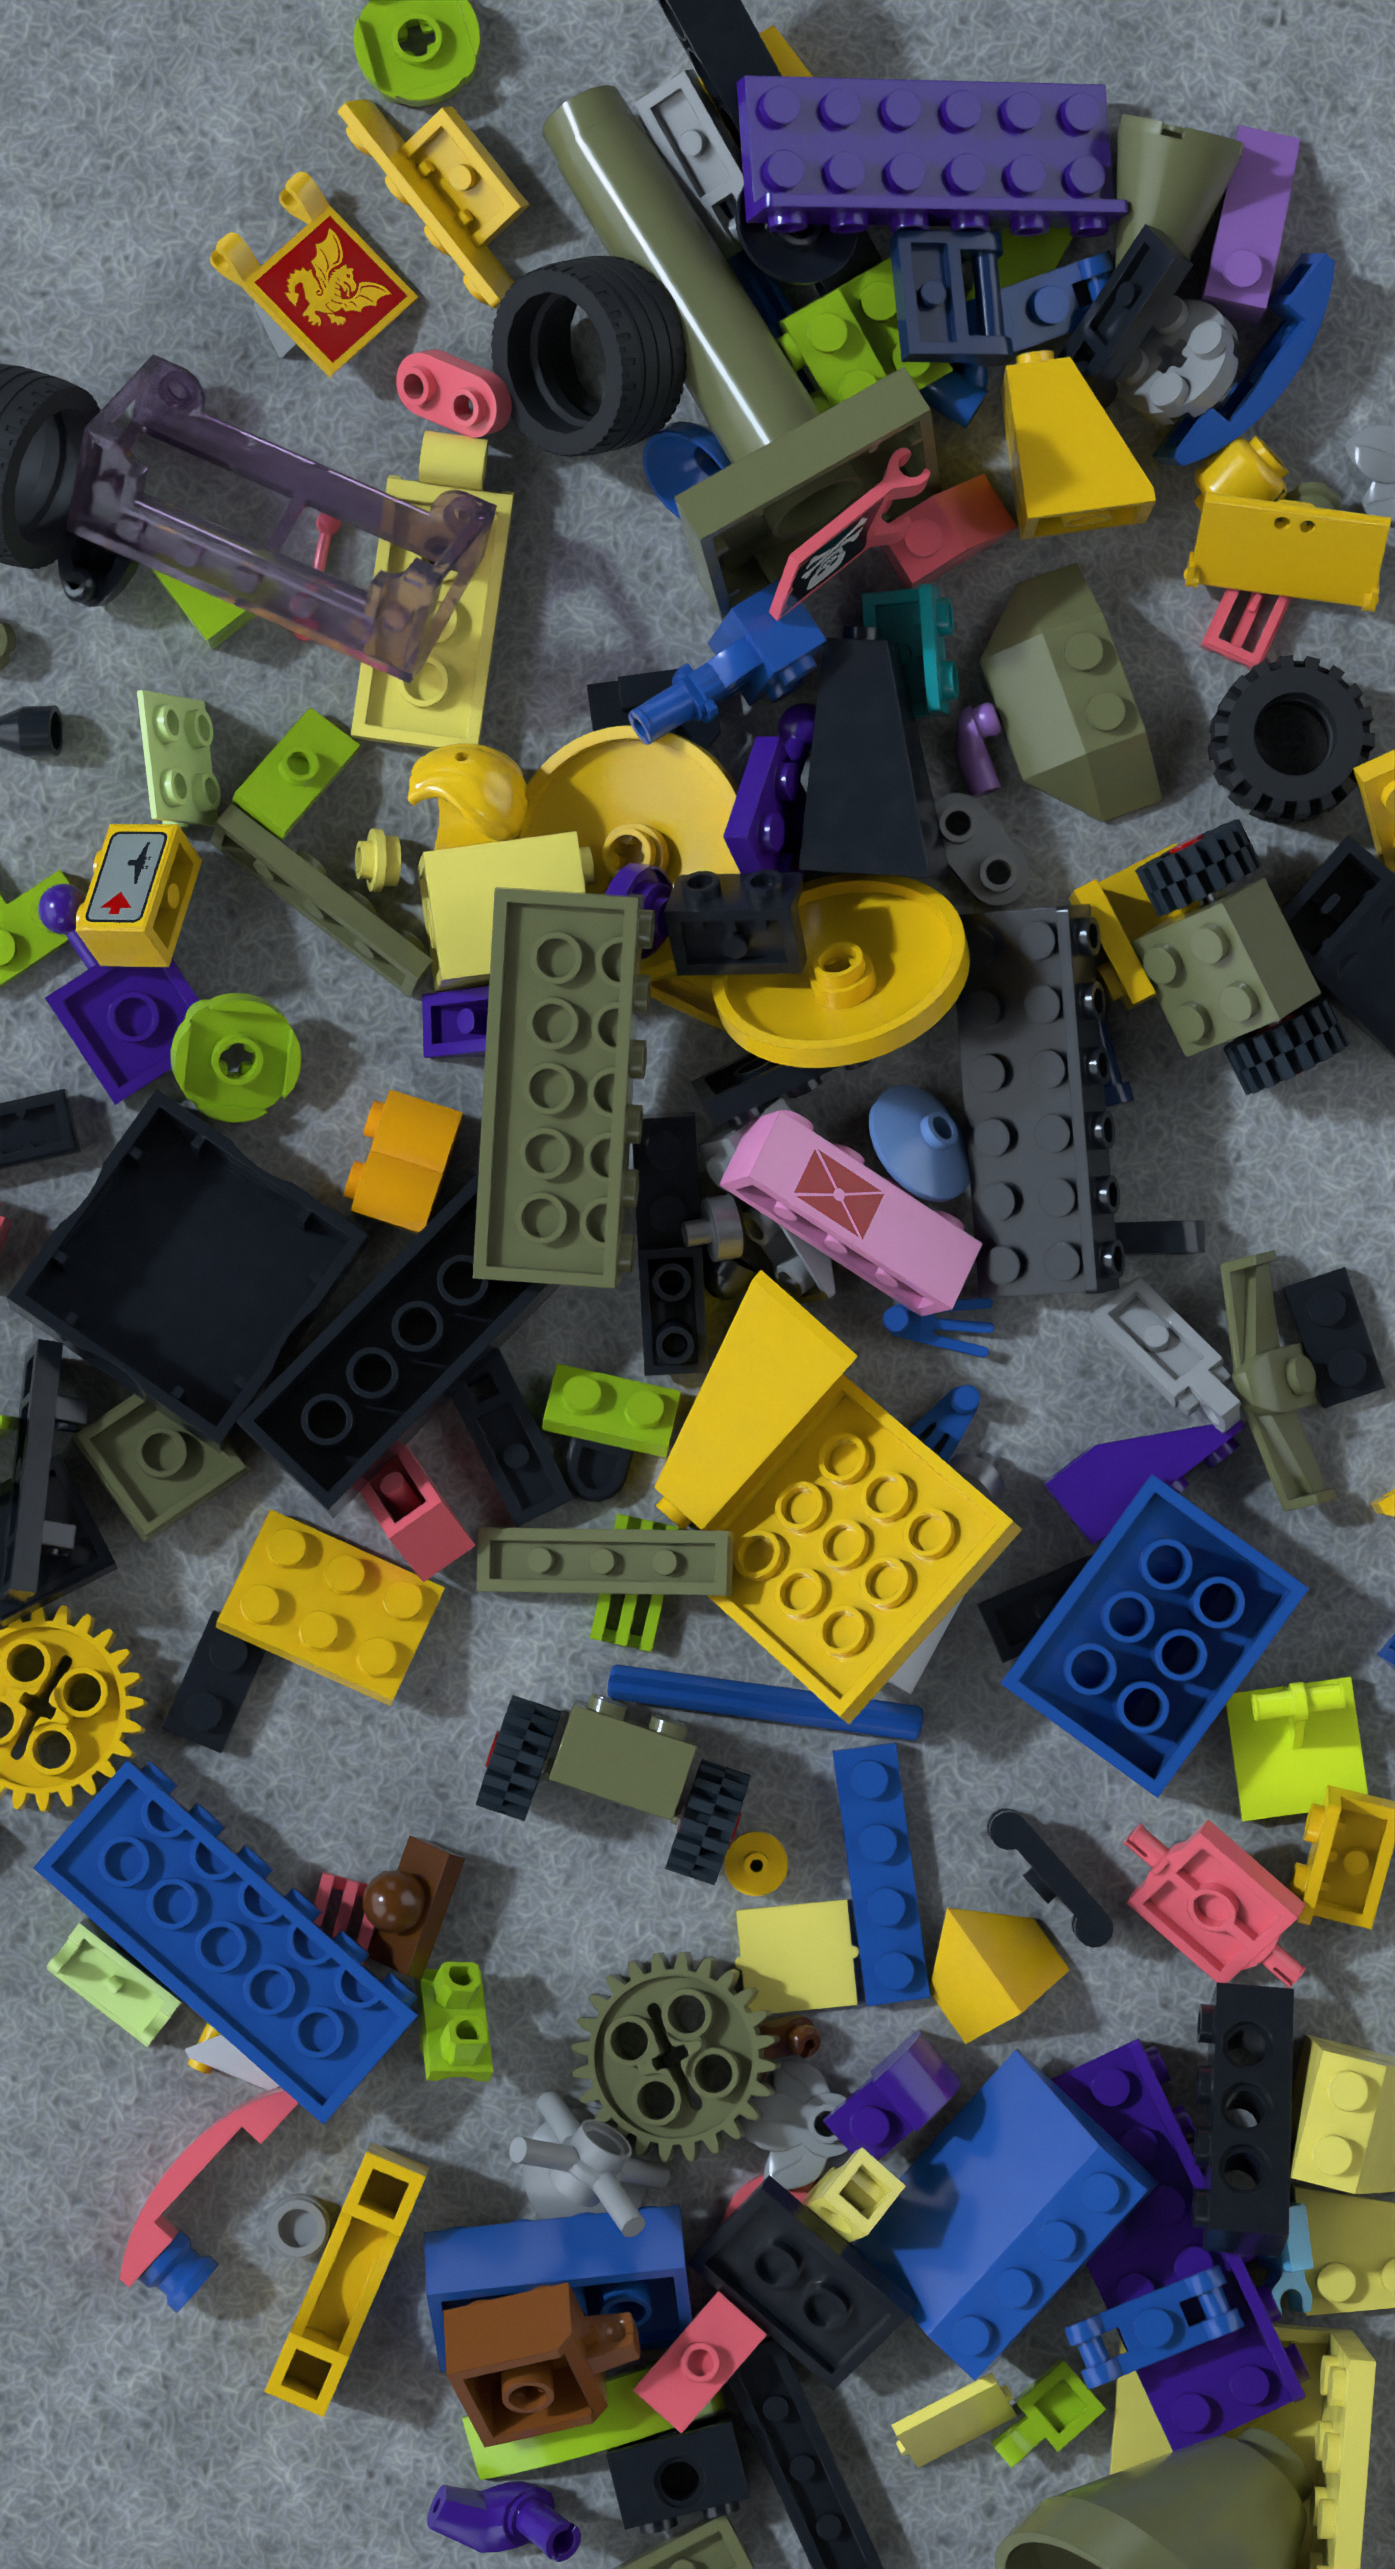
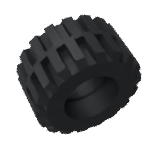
(1304, 686)

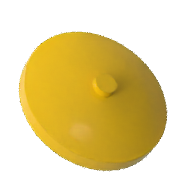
(636, 805)
(876, 975)

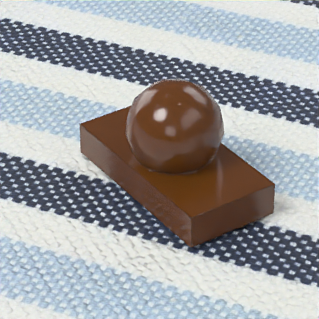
(411, 1906)

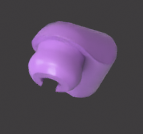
(971, 750)

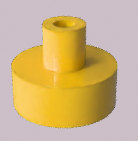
(754, 1846)

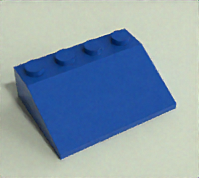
(1154, 1635)
(1003, 2213)

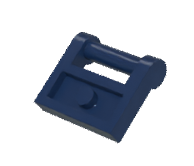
(933, 297)

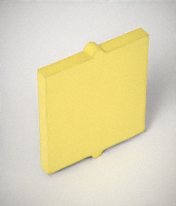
(797, 1956)
(954, 2420)

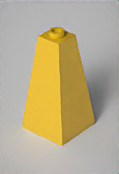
(755, 1393)

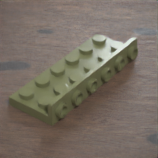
(561, 1087)

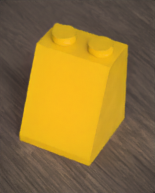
(1066, 453)

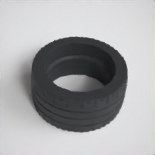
(638, 342)
(38, 463)

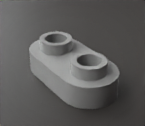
(978, 848)

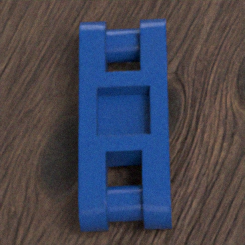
(1153, 2326)

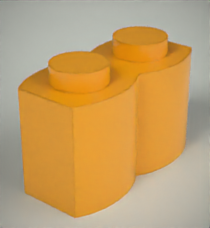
(405, 1161)

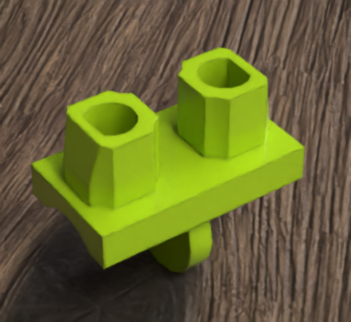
(454, 2023)

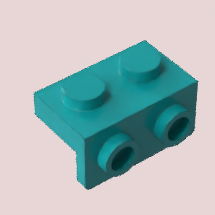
(918, 624)

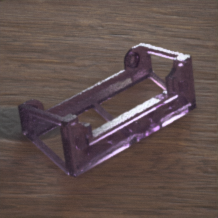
(384, 628)

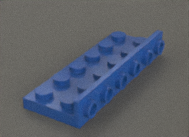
(229, 1938)

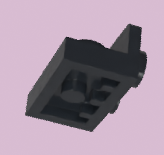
(736, 923)

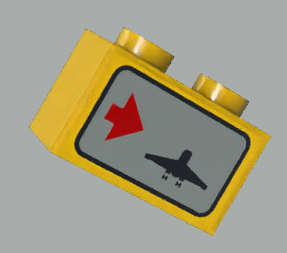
(138, 895)

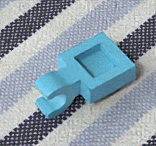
(1287, 2271)

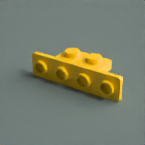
(449, 185)

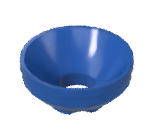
(677, 460)

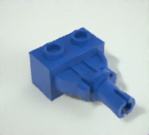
(751, 659)

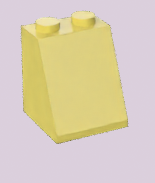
(460, 889)
(1343, 2118)

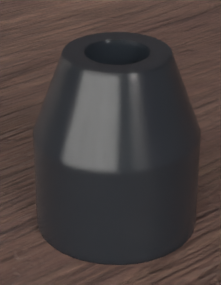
(32, 731)

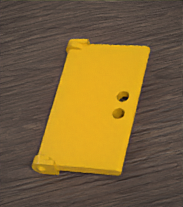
(1251, 551)

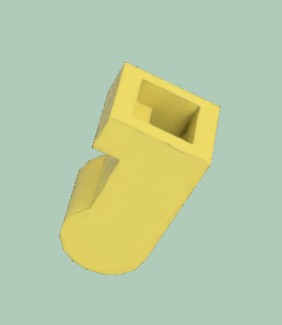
(854, 2196)

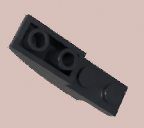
(669, 1270)

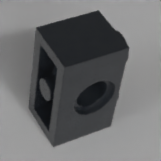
(706, 2445)

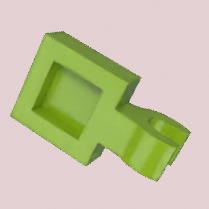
(1055, 2409)

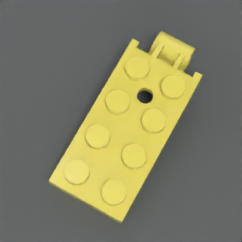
(450, 691)

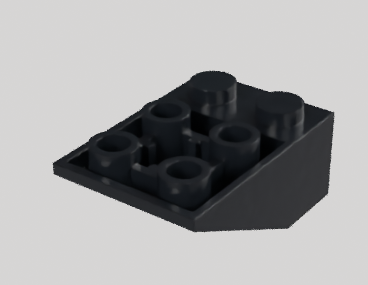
(1348, 937)

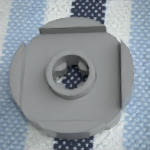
(1195, 387)

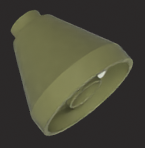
(1190, 2509)

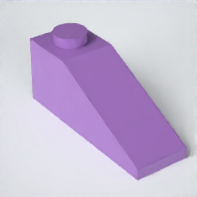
(1251, 226)

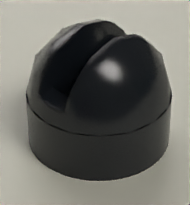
(728, 1277)

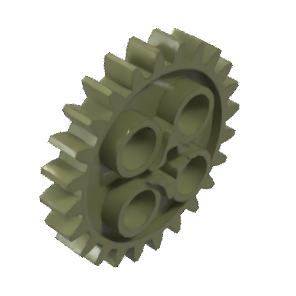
(728, 2031)

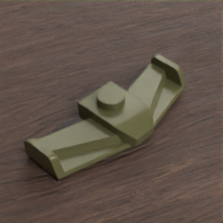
(1272, 1382)

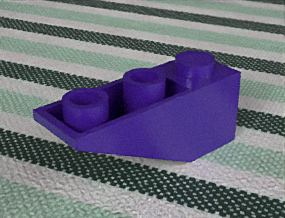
(1108, 1475)

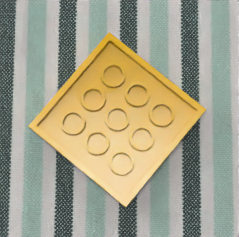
(853, 1547)

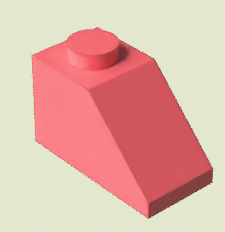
(948, 531)
(416, 1515)

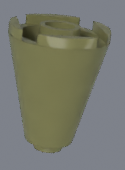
(1170, 180)

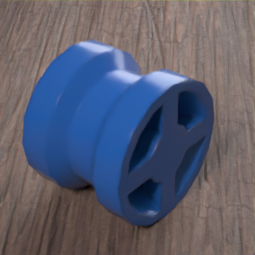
(178, 2271)

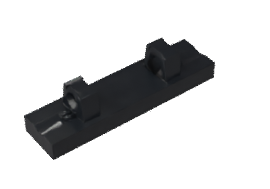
(26, 1529)

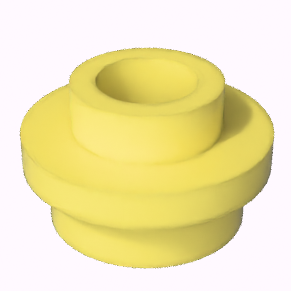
(378, 860)

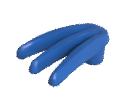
(908, 1325)
(950, 1417)

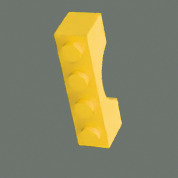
(347, 2279)

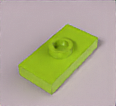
(295, 773)

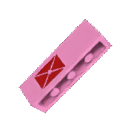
(851, 1212)

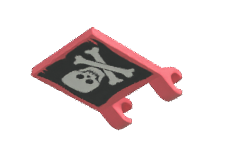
(847, 536)

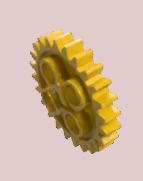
(92, 1734)

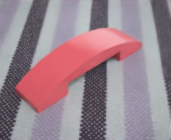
(152, 2231)

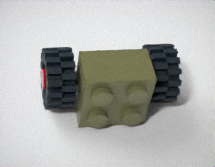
(1232, 963)
(623, 1763)

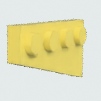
(1350, 2251)

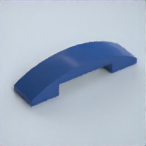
(1301, 305)

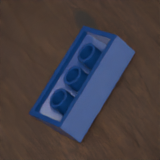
(586, 2250)

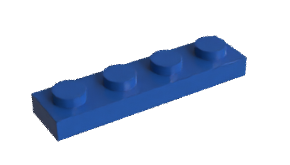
(881, 1874)

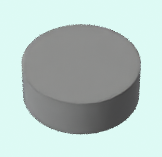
(298, 2226)

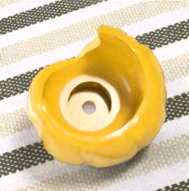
(477, 794)

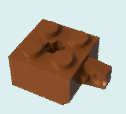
(533, 2362)

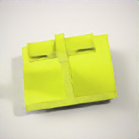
(1293, 1745)

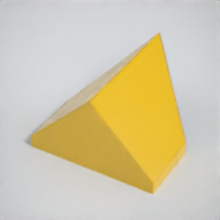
(991, 1969)

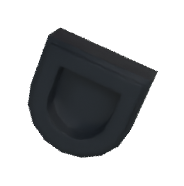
(596, 1469)

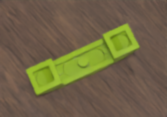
(622, 2422)

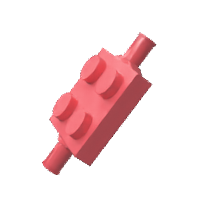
(1215, 1903)

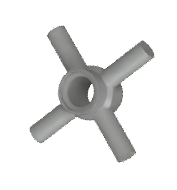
(590, 2163)

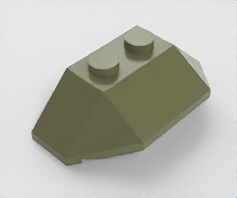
(1068, 699)

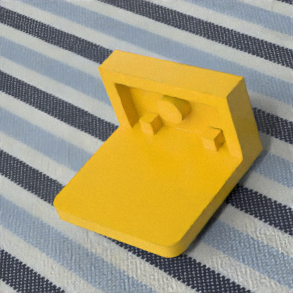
(1122, 916)

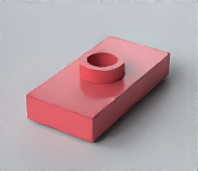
(699, 2362)

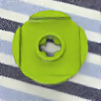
(413, 78)
(259, 1083)

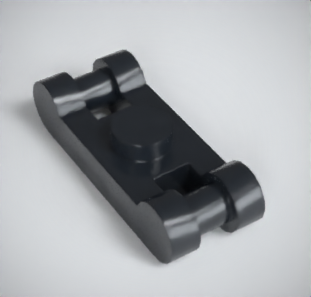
(1051, 1876)

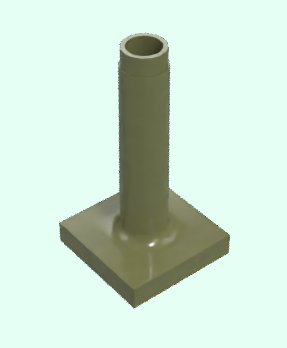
(786, 457)

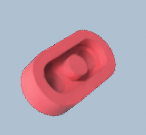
(447, 392)

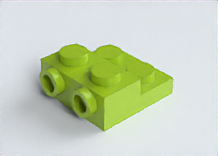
(851, 339)

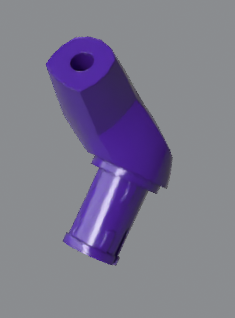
(503, 2519)

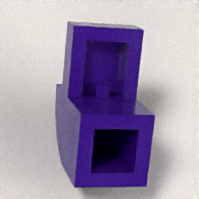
(896, 2099)

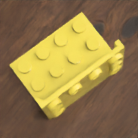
(1324, 2429)

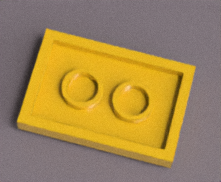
(330, 1607)

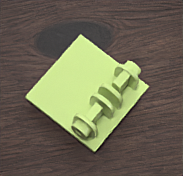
(178, 759)

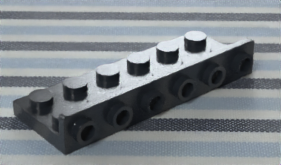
(1038, 1104)

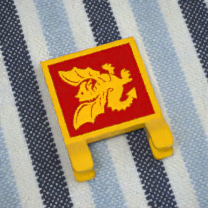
(322, 284)

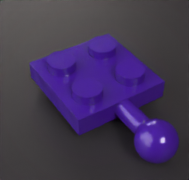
(771, 800)
(116, 1013)

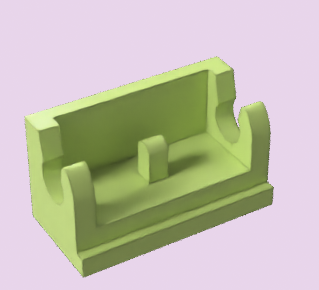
(114, 1982)

